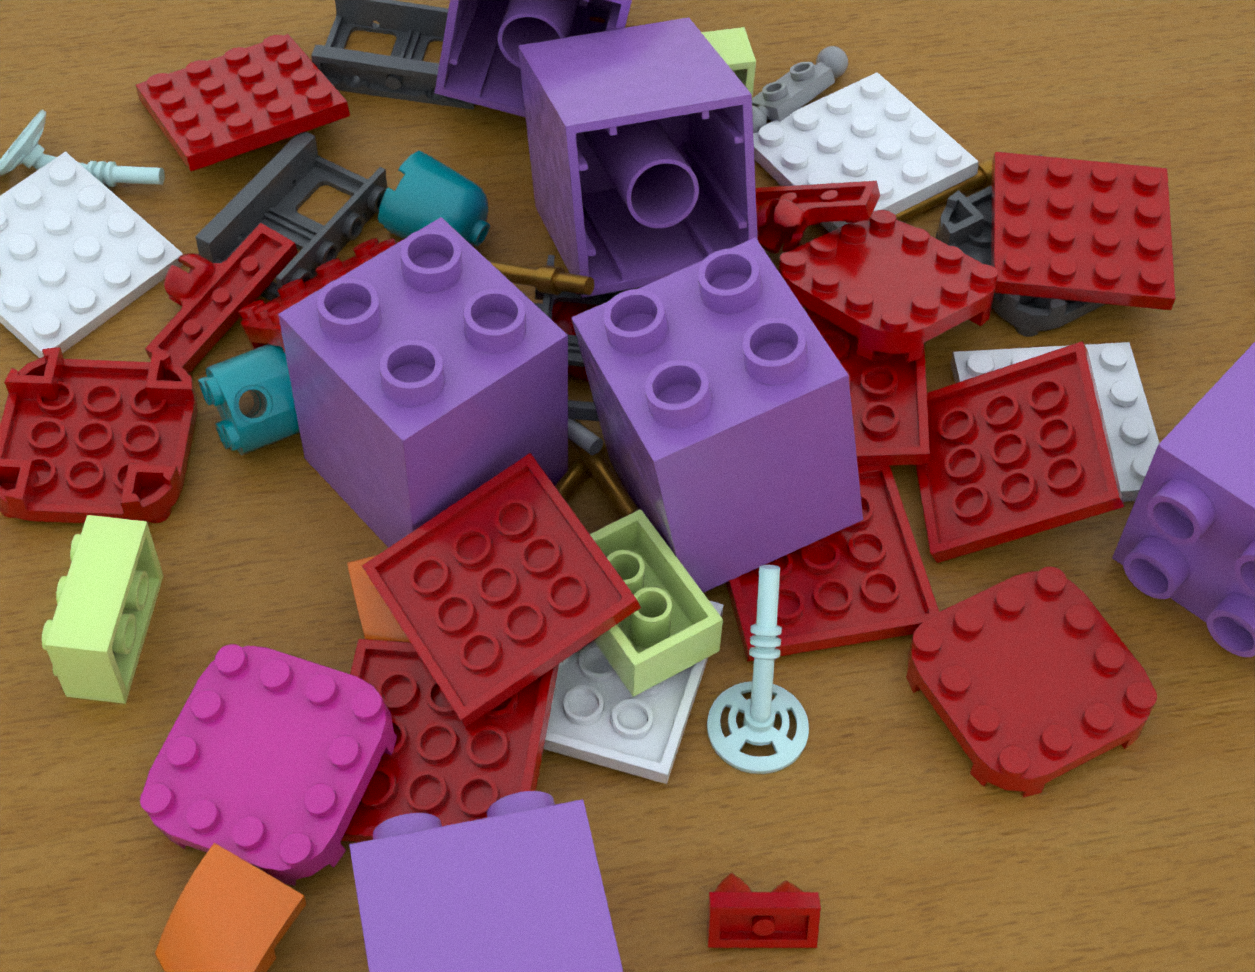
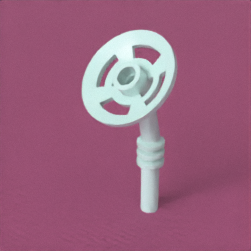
(28, 152)
(760, 709)

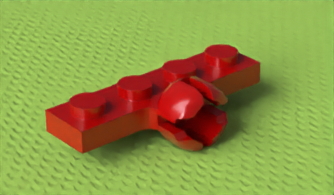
(789, 210)
(216, 292)

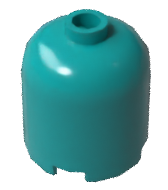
(433, 192)

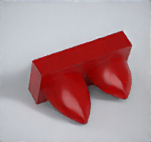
(762, 919)

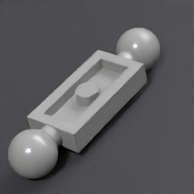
(798, 86)

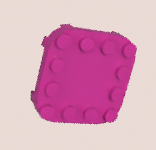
(269, 761)

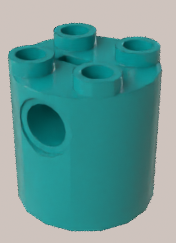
(267, 378)

